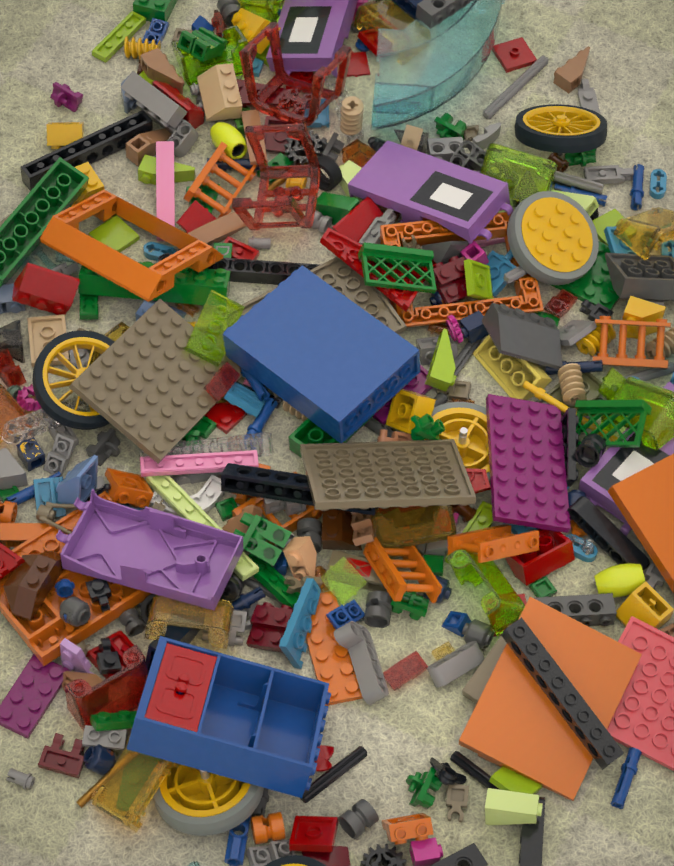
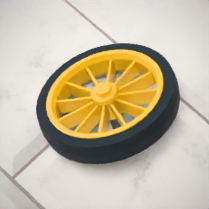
(561, 128)
(42, 389)

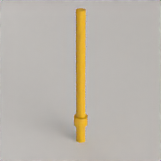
(540, 394)

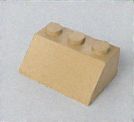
(220, 93)

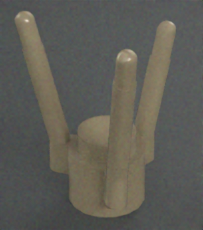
(46, 514)

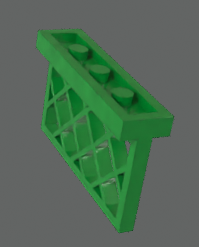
(397, 256)
(612, 410)

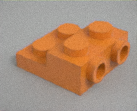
(128, 488)
(408, 827)

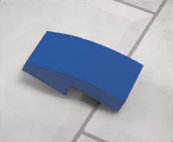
(156, 31)
(345, 614)

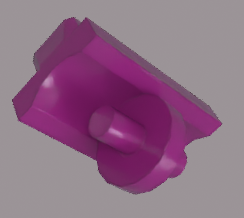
(64, 96)

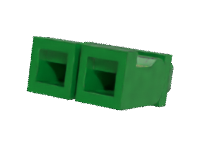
(203, 43)
(256, 535)

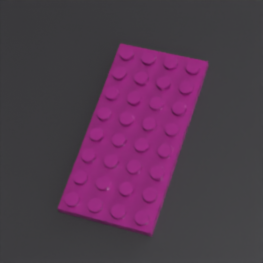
(527, 464)

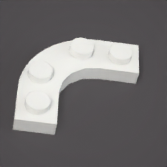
(205, 498)

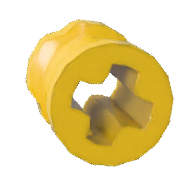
(291, 182)

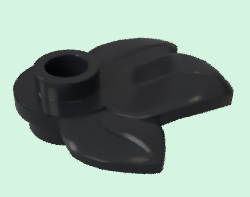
(446, 773)

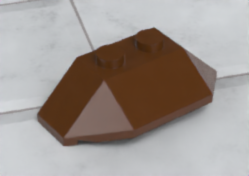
(32, 583)

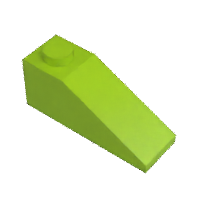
(147, 171)
(442, 364)

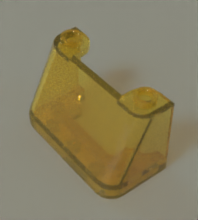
(381, 15)
(646, 230)
(413, 525)
(172, 612)
(131, 787)

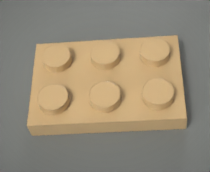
(42, 331)

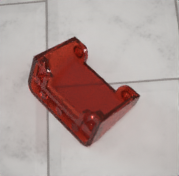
(114, 694)

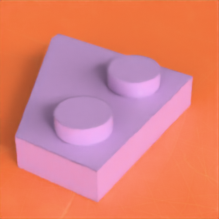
(74, 657)

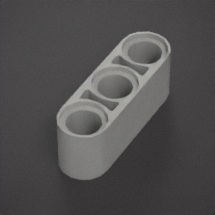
(456, 664)

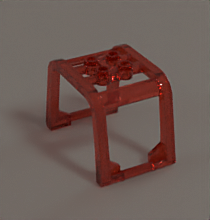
(315, 91)
(285, 198)

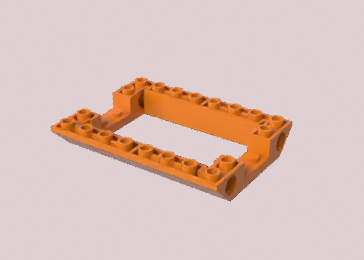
(431, 232)
(148, 283)

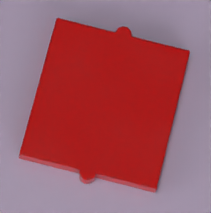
(358, 64)
(195, 217)

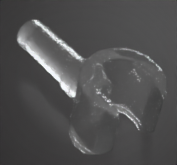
(587, 544)

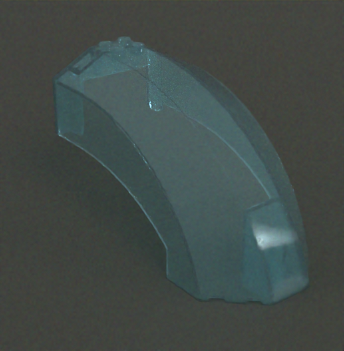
(431, 66)

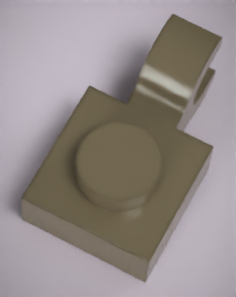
(297, 585)

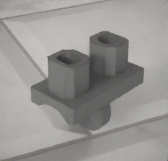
(333, 144)
(106, 446)

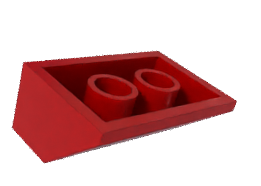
(194, 114)
(358, 220)
(45, 289)
(553, 553)

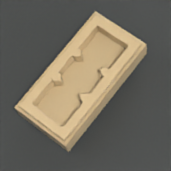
(411, 136)

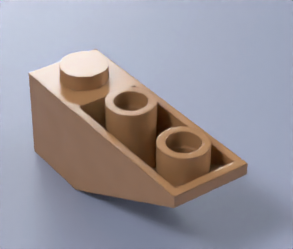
(157, 68)
(570, 74)
(145, 144)

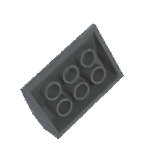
(641, 277)
(524, 335)

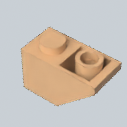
(301, 557)

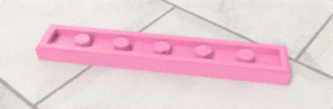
(165, 182)
(196, 463)

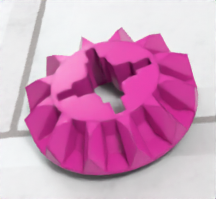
(454, 329)
(25, 402)

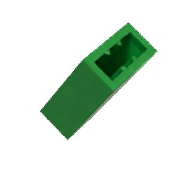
(335, 205)

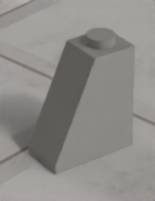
(10, 471)

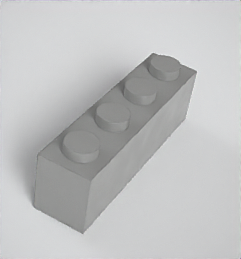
(154, 100)

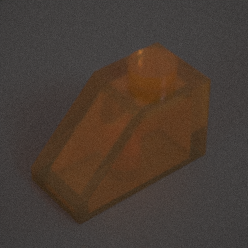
(357, 153)

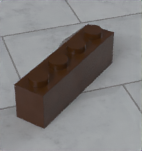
(337, 530)

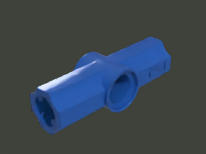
(237, 844)

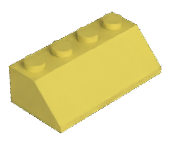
(510, 371)

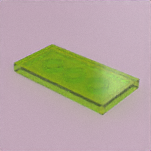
(215, 317)

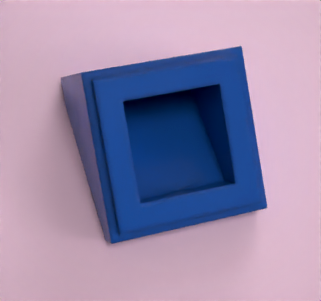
(202, 22)
(281, 564)
(455, 622)

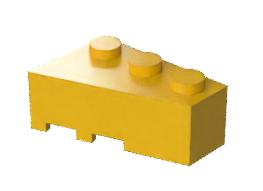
(251, 26)

